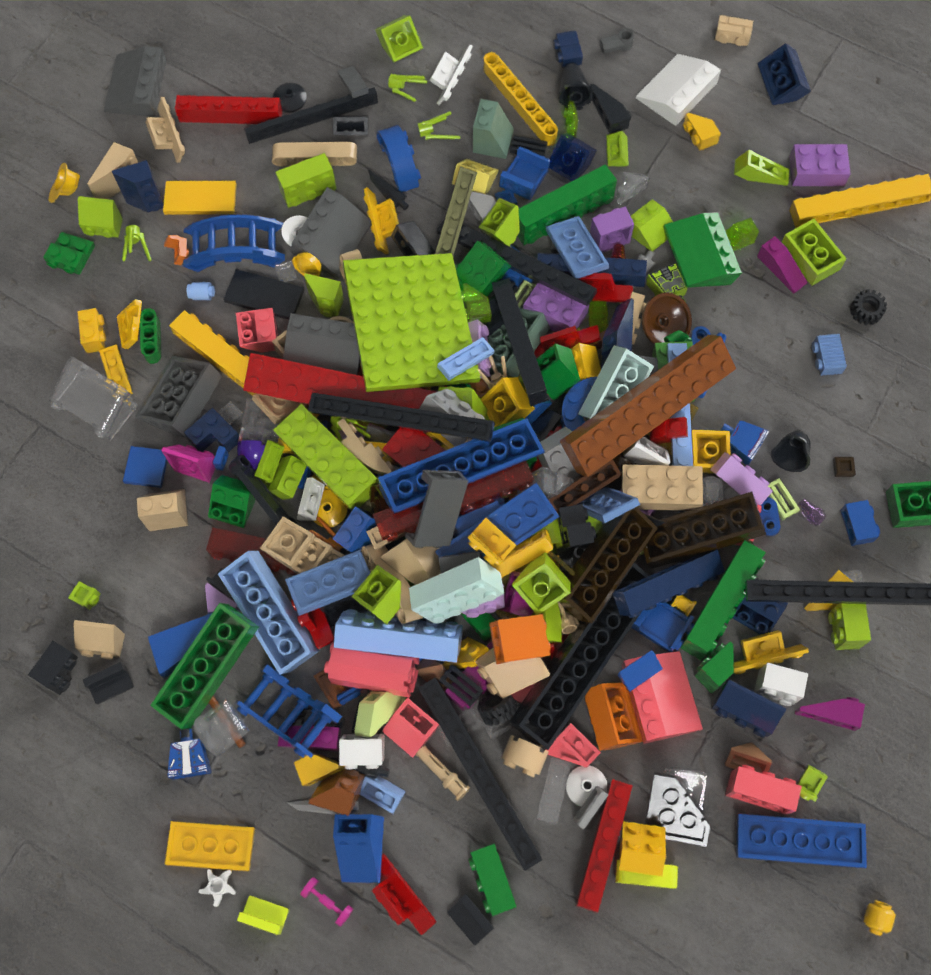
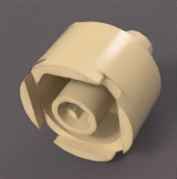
(524, 755)

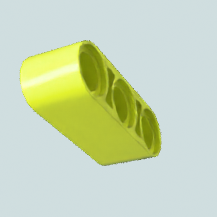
(667, 880)

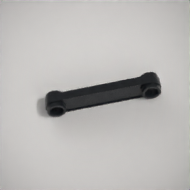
(242, 468)

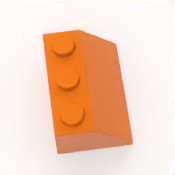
(612, 716)

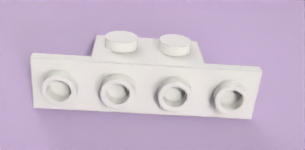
(447, 71)

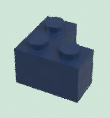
(212, 428)

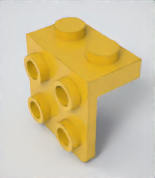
(491, 542)

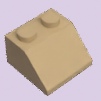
(98, 639)

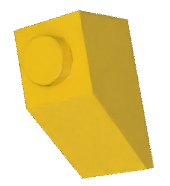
(316, 768)

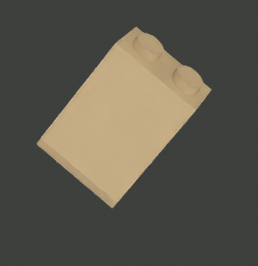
(163, 510)
(413, 562)
(510, 676)

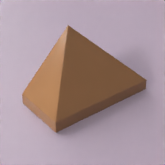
(429, 669)
(748, 755)

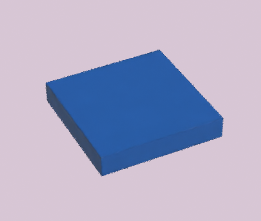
(145, 467)

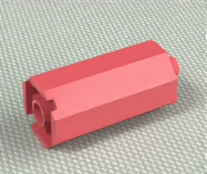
(372, 671)

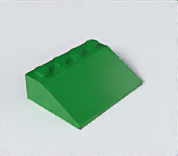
(703, 251)

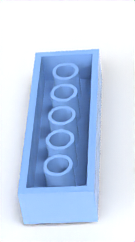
(267, 605)
(411, 639)

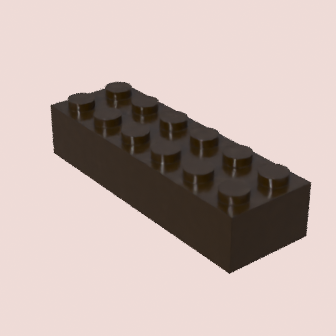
(705, 530)
(606, 563)

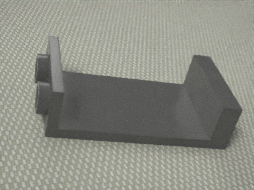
(439, 508)

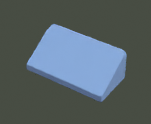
(382, 793)

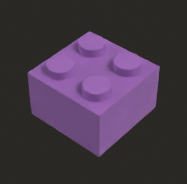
(612, 228)

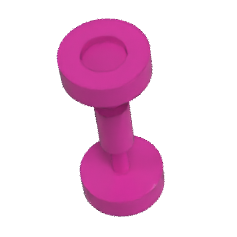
(326, 901)

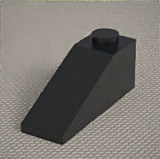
(610, 110)

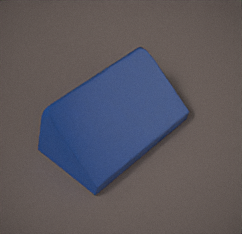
(640, 671)

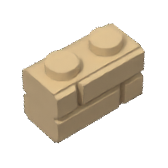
(733, 30)

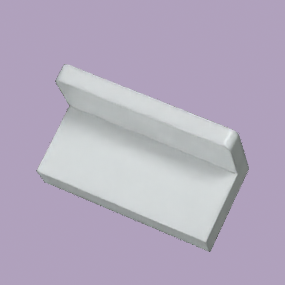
(310, 500)

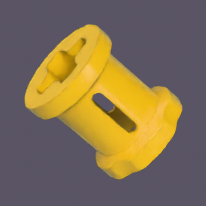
(684, 604)

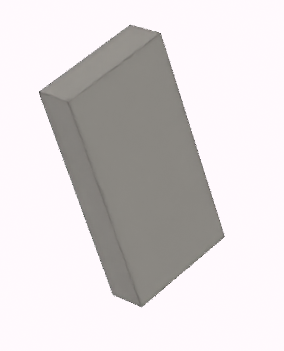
(590, 807)

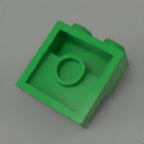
(69, 253)

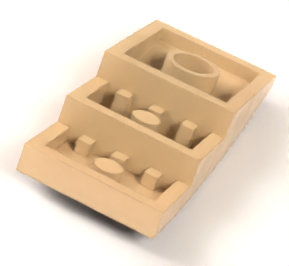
(298, 547)

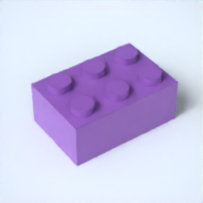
(819, 165)
(558, 309)

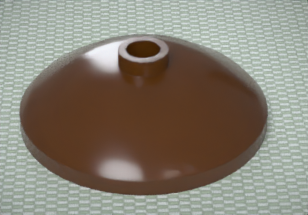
(672, 312)

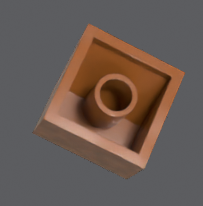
(339, 792)

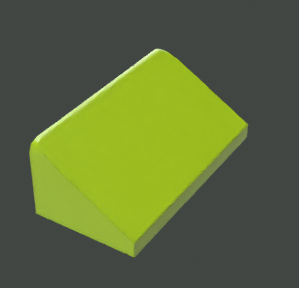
(617, 149)

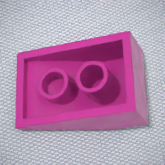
(190, 461)

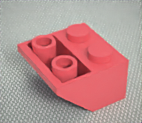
(257, 329)
(410, 727)

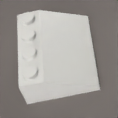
(679, 87)

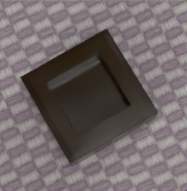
(844, 466)

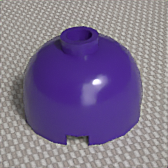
(252, 451)

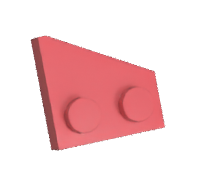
(574, 747)

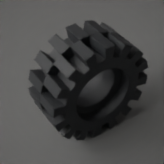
(873, 299)
(496, 709)

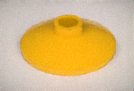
(336, 513)

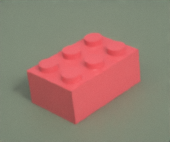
(763, 790)

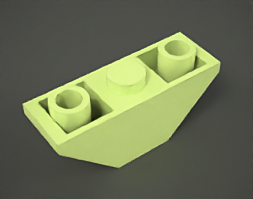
(375, 712)

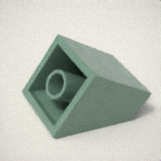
(491, 130)

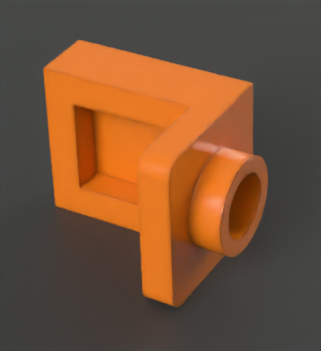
(179, 245)

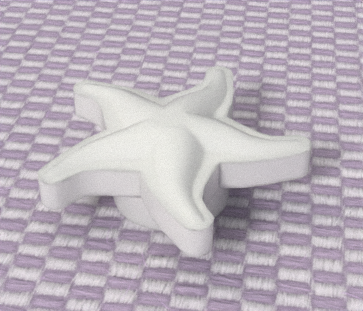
(218, 886)

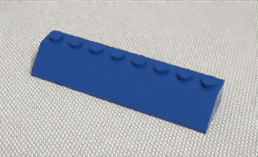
(472, 459)

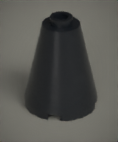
(574, 87)

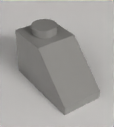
(480, 205)

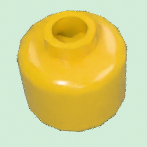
(879, 917)

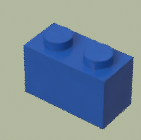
(860, 522)

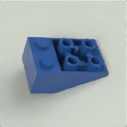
(359, 847)

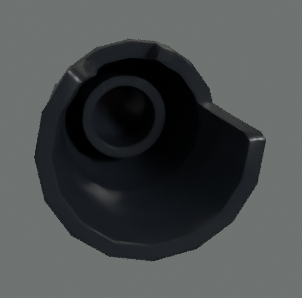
(793, 452)

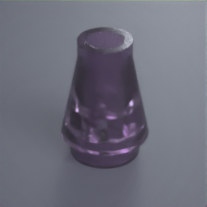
(812, 512)

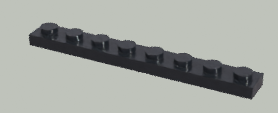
(309, 116)

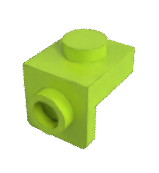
(85, 595)
(811, 783)

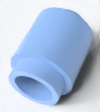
(200, 291)

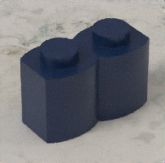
(568, 48)

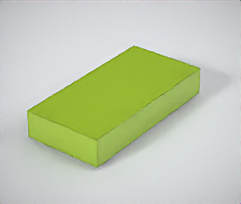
(269, 461)

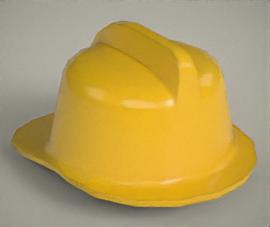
(65, 183)

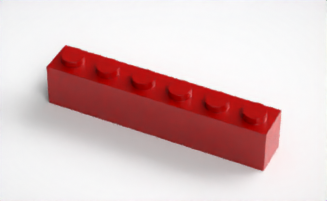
(227, 109)
(604, 846)

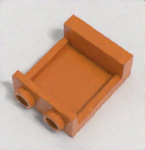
(519, 638)

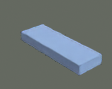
(465, 358)

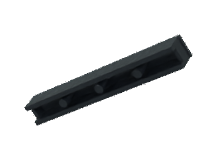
(520, 342)

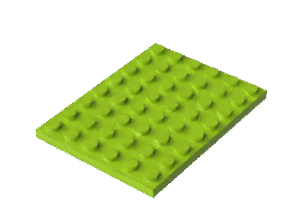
(407, 320)

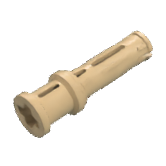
(449, 779)

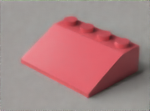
(665, 701)

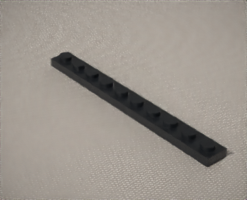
(530, 267)
(402, 417)
(838, 592)
(480, 774)

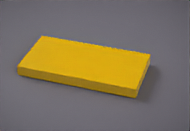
(199, 197)
(210, 846)

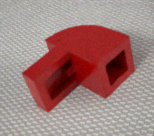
(670, 429)

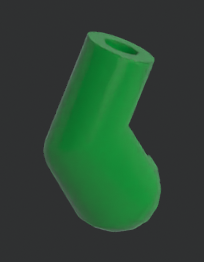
(677, 336)

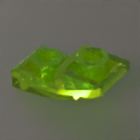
(571, 119)
(598, 315)

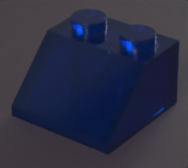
(571, 157)

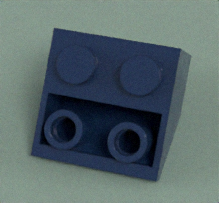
(759, 615)

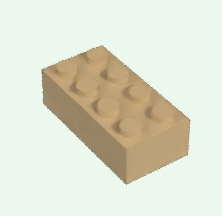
(664, 486)

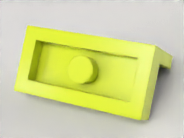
(264, 915)

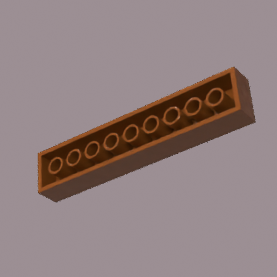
(647, 405)

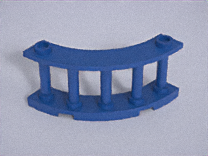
(232, 253)
(319, 710)

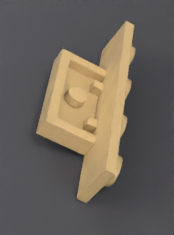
(163, 131)

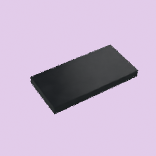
(261, 292)

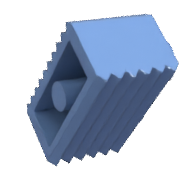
(829, 354)

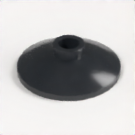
(291, 96)

